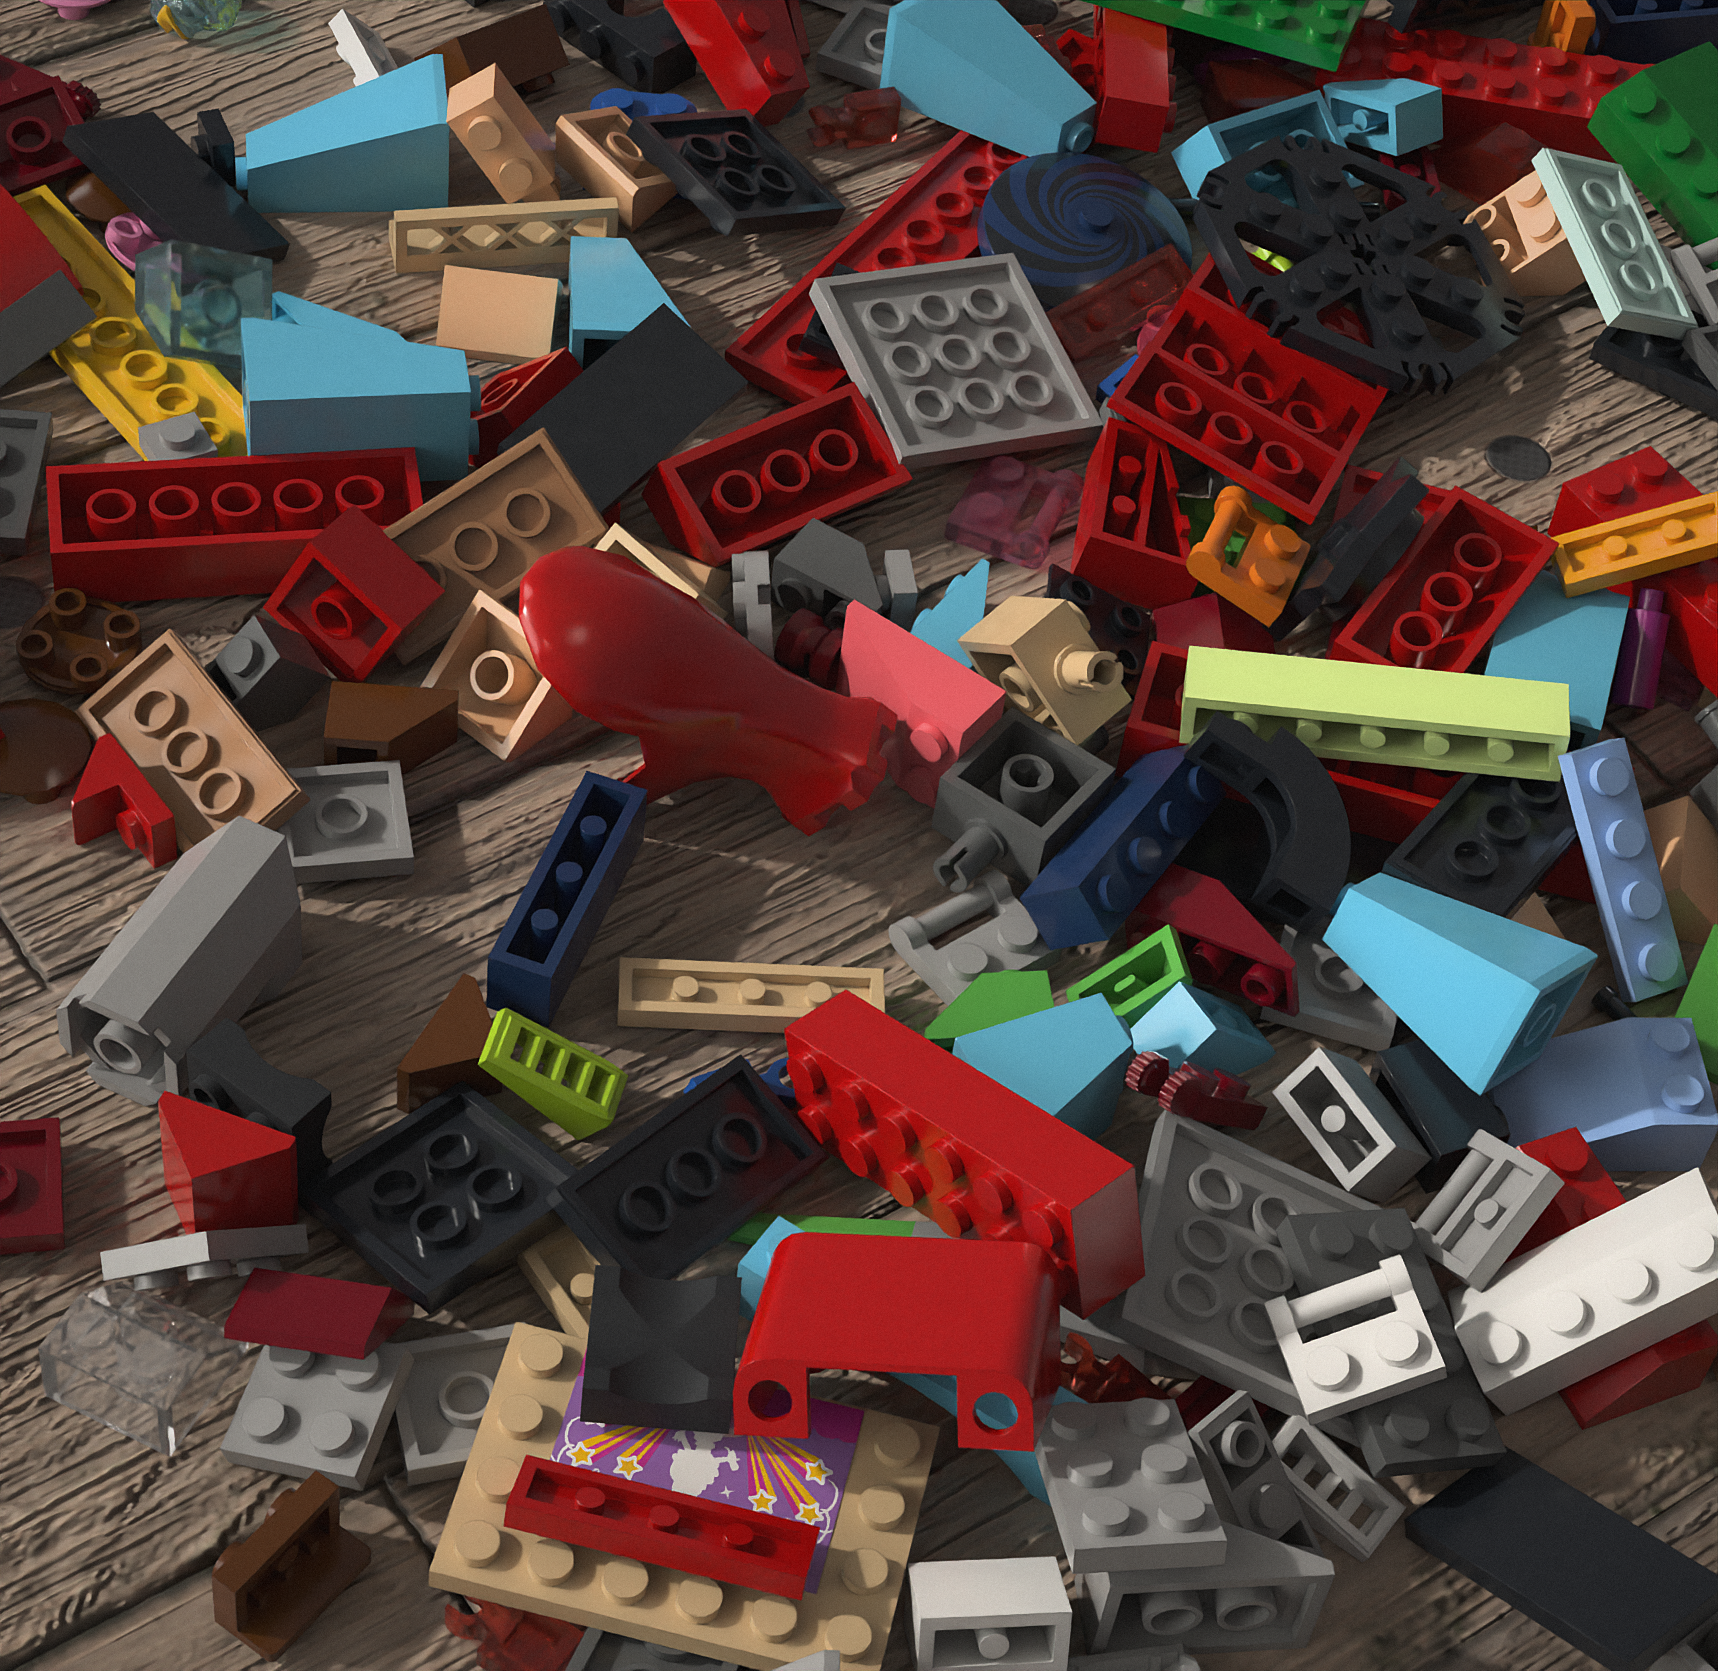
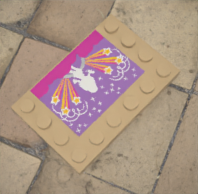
(852, 1478)

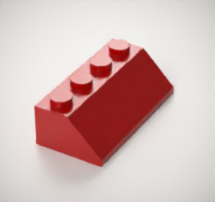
(774, 477)
(1447, 589)
(1651, 1374)

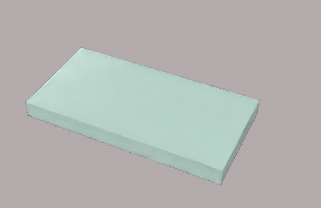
(1614, 244)

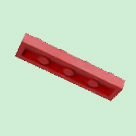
(662, 1527)

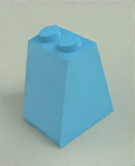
(1059, 1060)

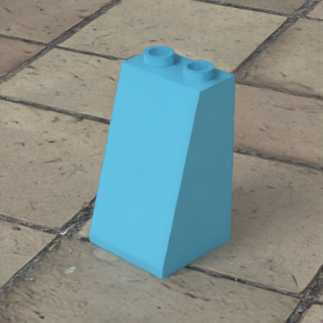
(357, 392)
(1563, 643)

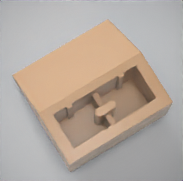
(1529, 240)

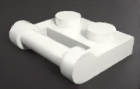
(1365, 1359)

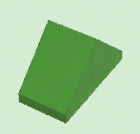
(1139, 976)

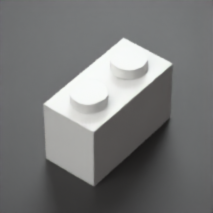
(987, 1615)

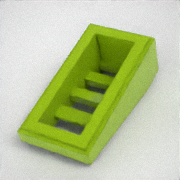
(592, 1082)

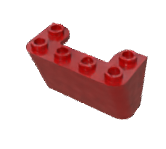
(906, 1308)

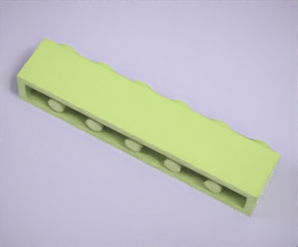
(1384, 711)

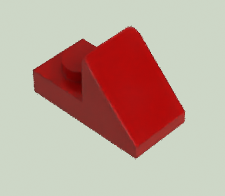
(119, 797)

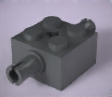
(1016, 799)

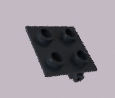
(1113, 622)

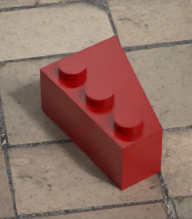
(745, 53)
(1130, 520)

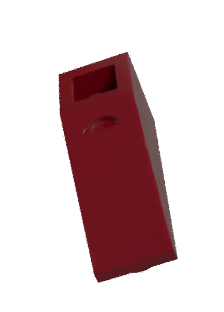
(1218, 938)

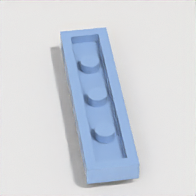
(1623, 870)

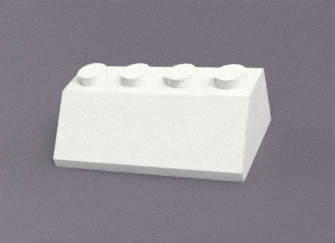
(1593, 1294)

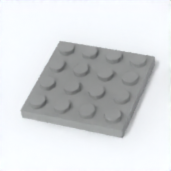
(956, 359)
(1216, 1259)

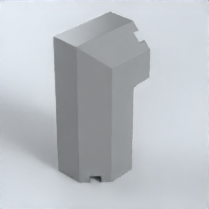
(187, 959)

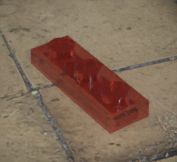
(1120, 303)

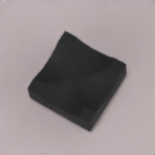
(236, 1080)
(661, 1351)

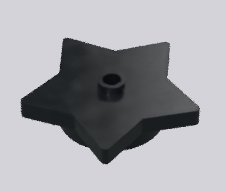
(1356, 551)

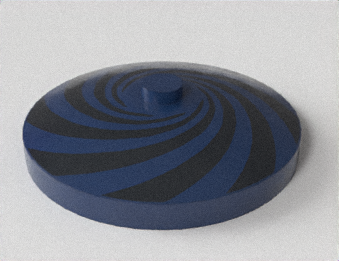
(1076, 222)

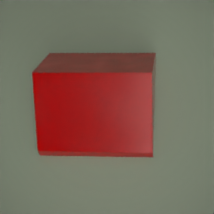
(226, 1168)

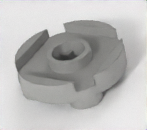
(753, 599)

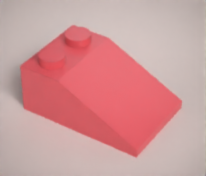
(937, 699)

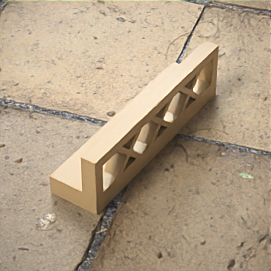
(497, 233)

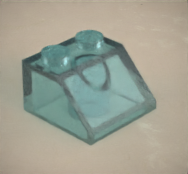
(196, 299)

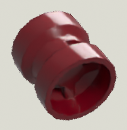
(810, 646)

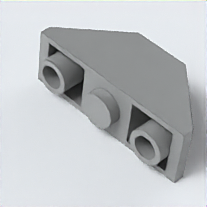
(1248, 1475)

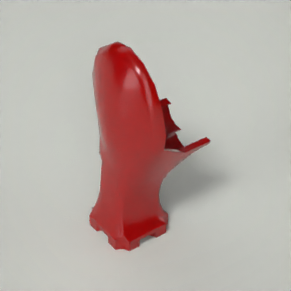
(695, 689)

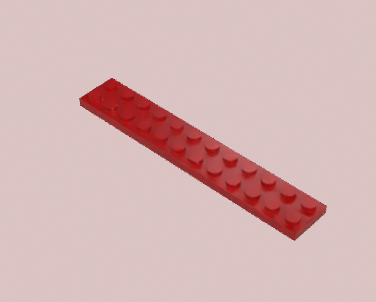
(919, 224)

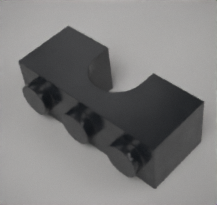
(638, 50)

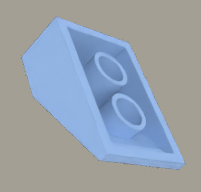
(1628, 1089)

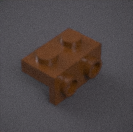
(287, 1569)

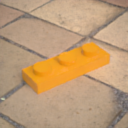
(1637, 545)

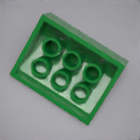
(1667, 139)

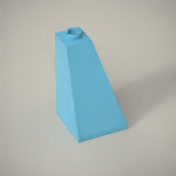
(984, 76)
(358, 150)
(608, 295)
(1458, 975)

